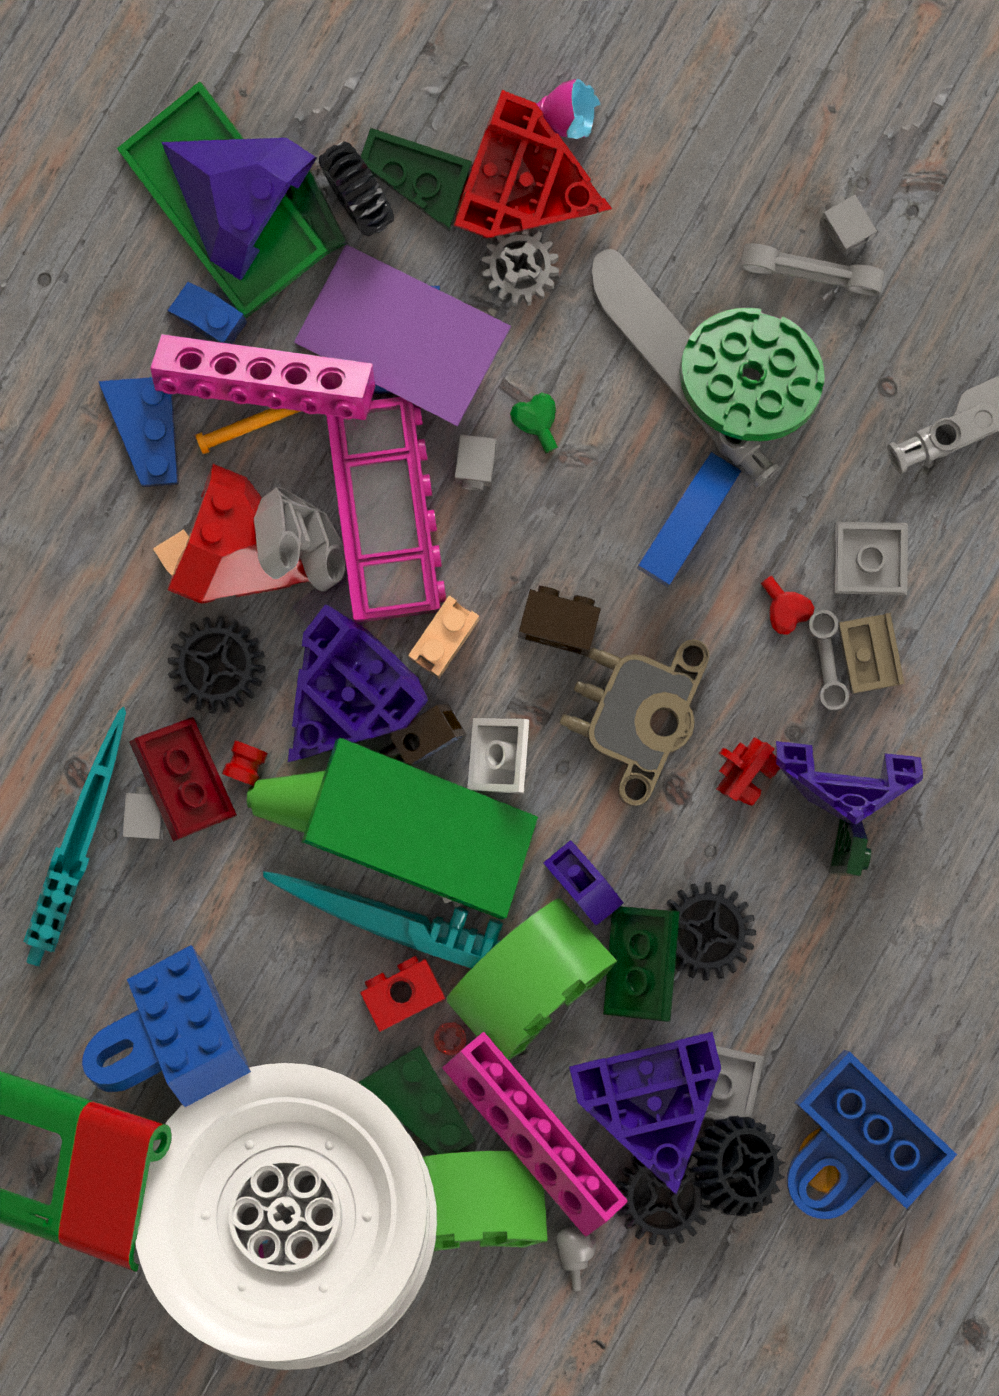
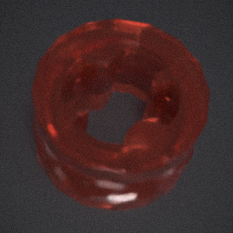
(440, 1044)

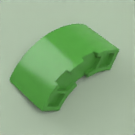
(530, 976)
(486, 1200)

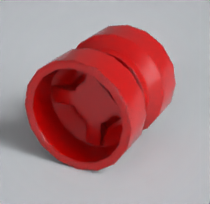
(245, 763)

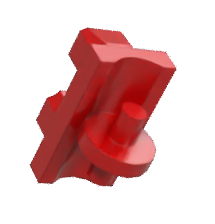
(743, 766)

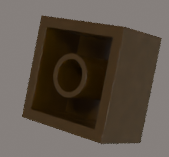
(559, 621)

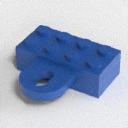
(174, 1031)
(866, 1138)

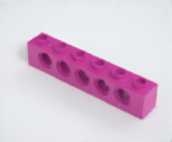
(263, 377)
(535, 1134)

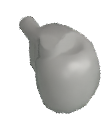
(575, 1252)

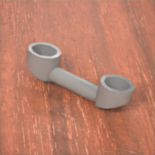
(822, 627)

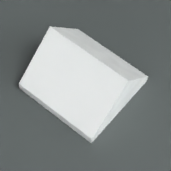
(498, 755)

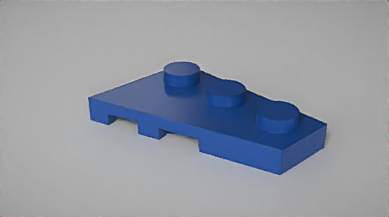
(146, 428)

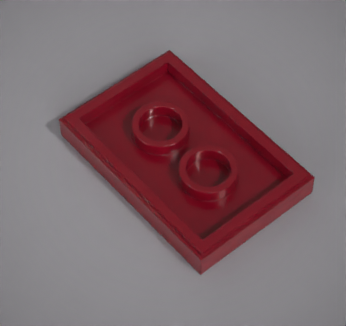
(182, 778)

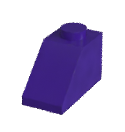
(583, 882)

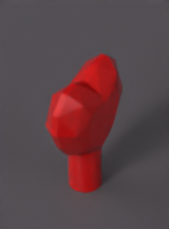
(786, 607)

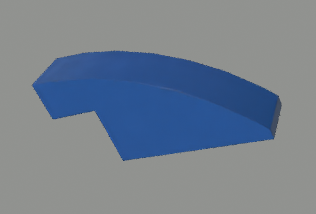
(689, 520)

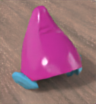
(570, 109)

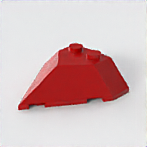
(523, 175)
(223, 547)

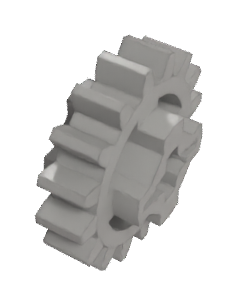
(532, 275)

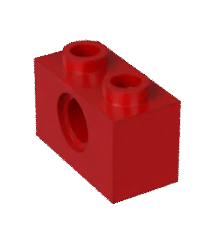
(386, 1009)

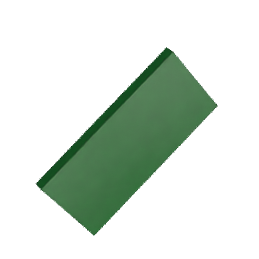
(285, 244)
(420, 829)

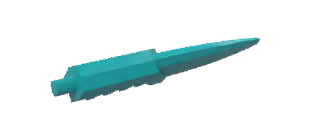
(70, 860)
(407, 928)

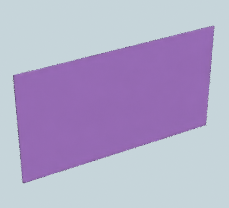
(412, 333)

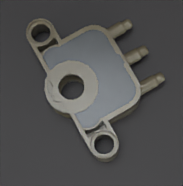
(625, 708)

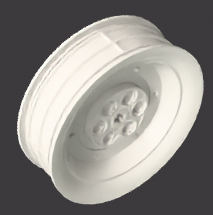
(362, 1263)

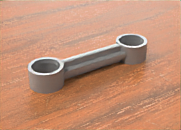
(855, 278)

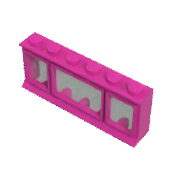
(386, 512)

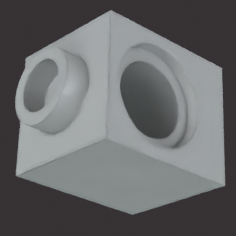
(847, 224)
(475, 462)
(142, 816)

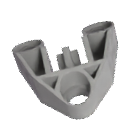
(293, 530)

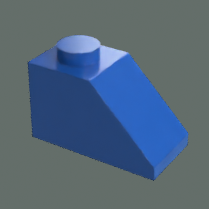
(208, 314)

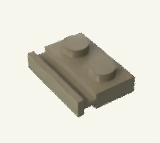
(870, 653)

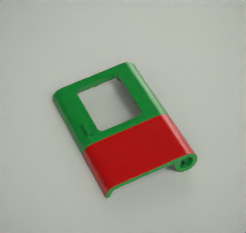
(97, 1175)

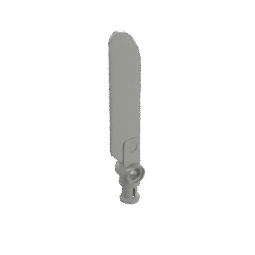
(661, 344)
(973, 420)

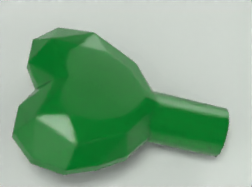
(536, 419)

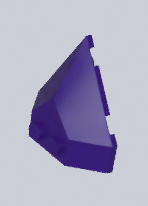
(235, 190)
(349, 687)
(847, 795)
(653, 1100)

